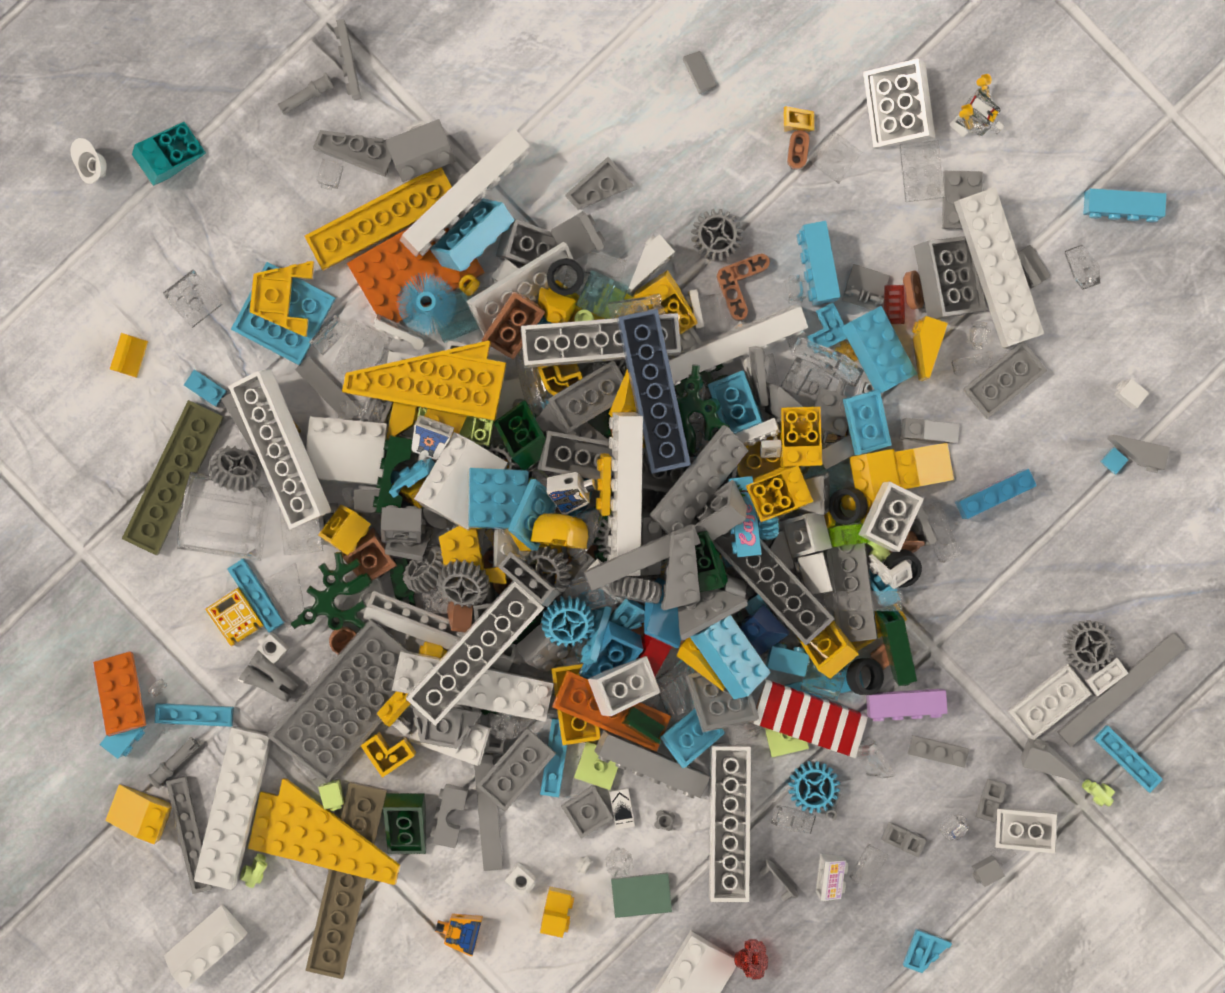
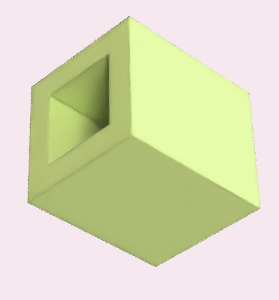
(332, 795)

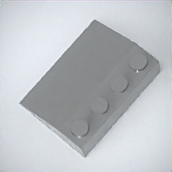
(949, 278)

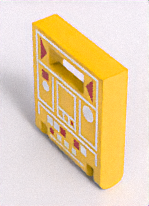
(237, 619)

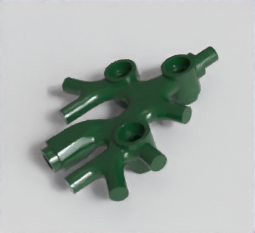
(693, 403)
(325, 599)

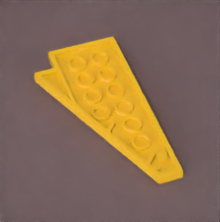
(446, 381)
(301, 830)

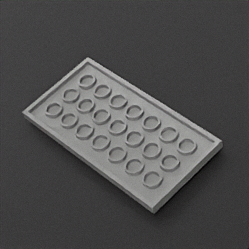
(341, 704)

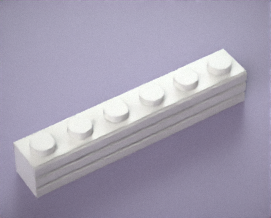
(758, 432)

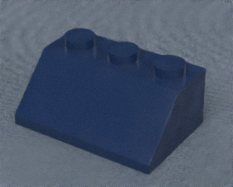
(763, 629)

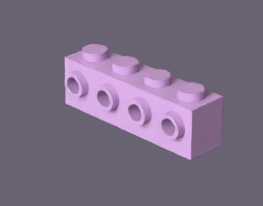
(907, 703)

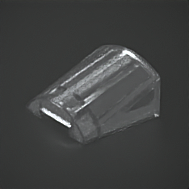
(223, 520)

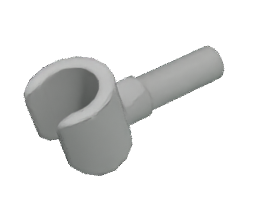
(833, 808)

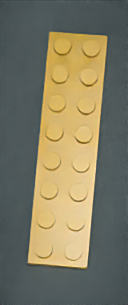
(377, 219)

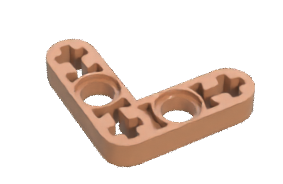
(736, 276)

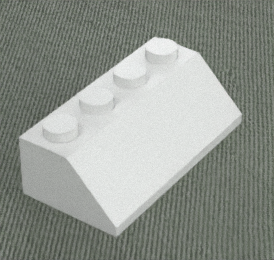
(204, 946)

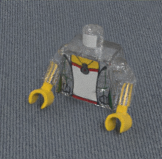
(980, 110)

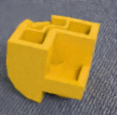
(559, 377)
(560, 530)

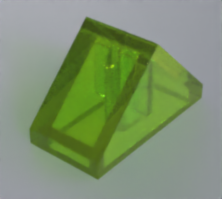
(846, 535)

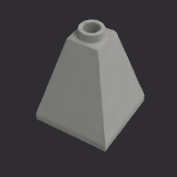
(820, 492)

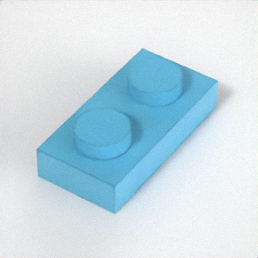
(205, 388)

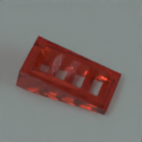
(901, 304)

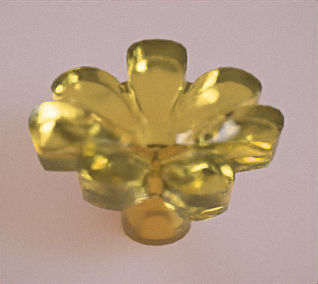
(843, 349)

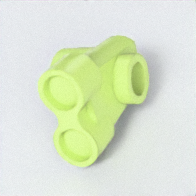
(878, 551)
(1101, 793)
(254, 873)

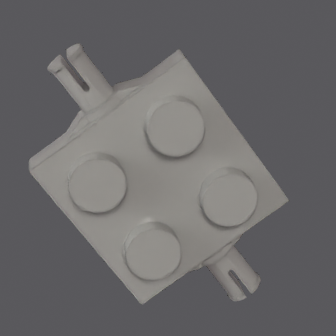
(832, 411)

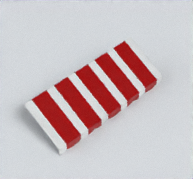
(811, 719)

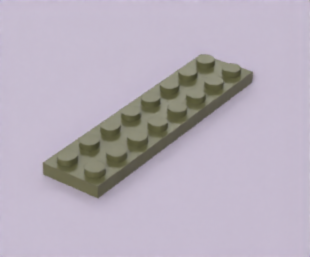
(167, 485)

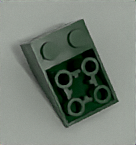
(709, 564)

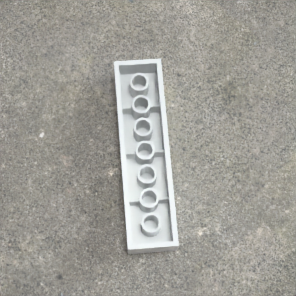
(468, 189)
(998, 267)
(585, 341)
(280, 448)
(625, 483)
(474, 653)
(493, 691)
(233, 808)
(729, 822)

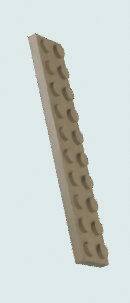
(344, 891)

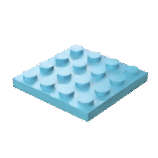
(305, 303)

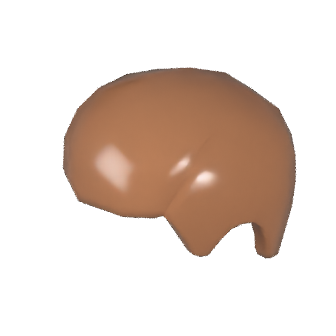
(340, 638)

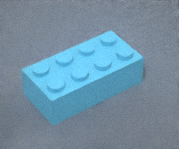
(472, 234)
(819, 263)
(879, 350)
(731, 657)

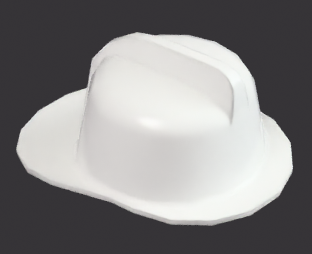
(87, 161)

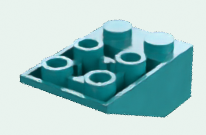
(167, 153)

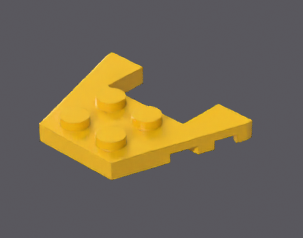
(273, 292)
(465, 545)

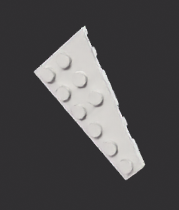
(524, 281)

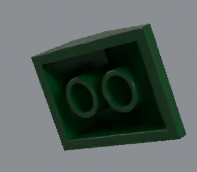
(405, 823)

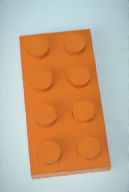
(119, 693)

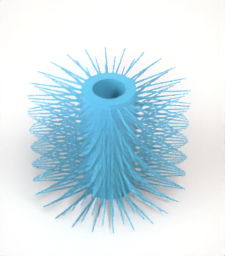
(426, 313)

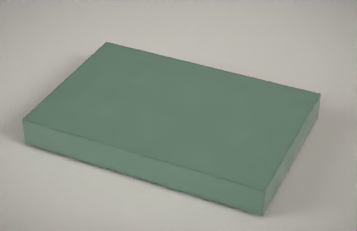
(641, 895)

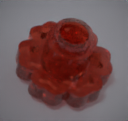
(752, 959)

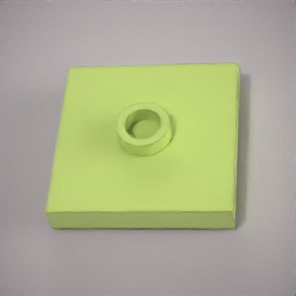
(783, 744)
(594, 770)

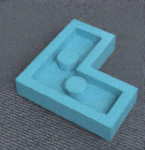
(831, 323)

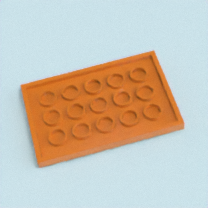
(391, 265)

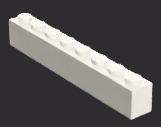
(737, 342)
(422, 625)

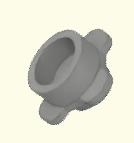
(664, 825)

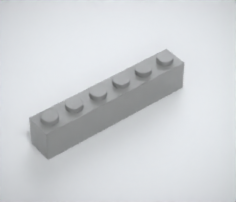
(652, 764)

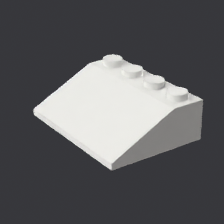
(899, 104)
(346, 449)
(448, 482)
(697, 968)

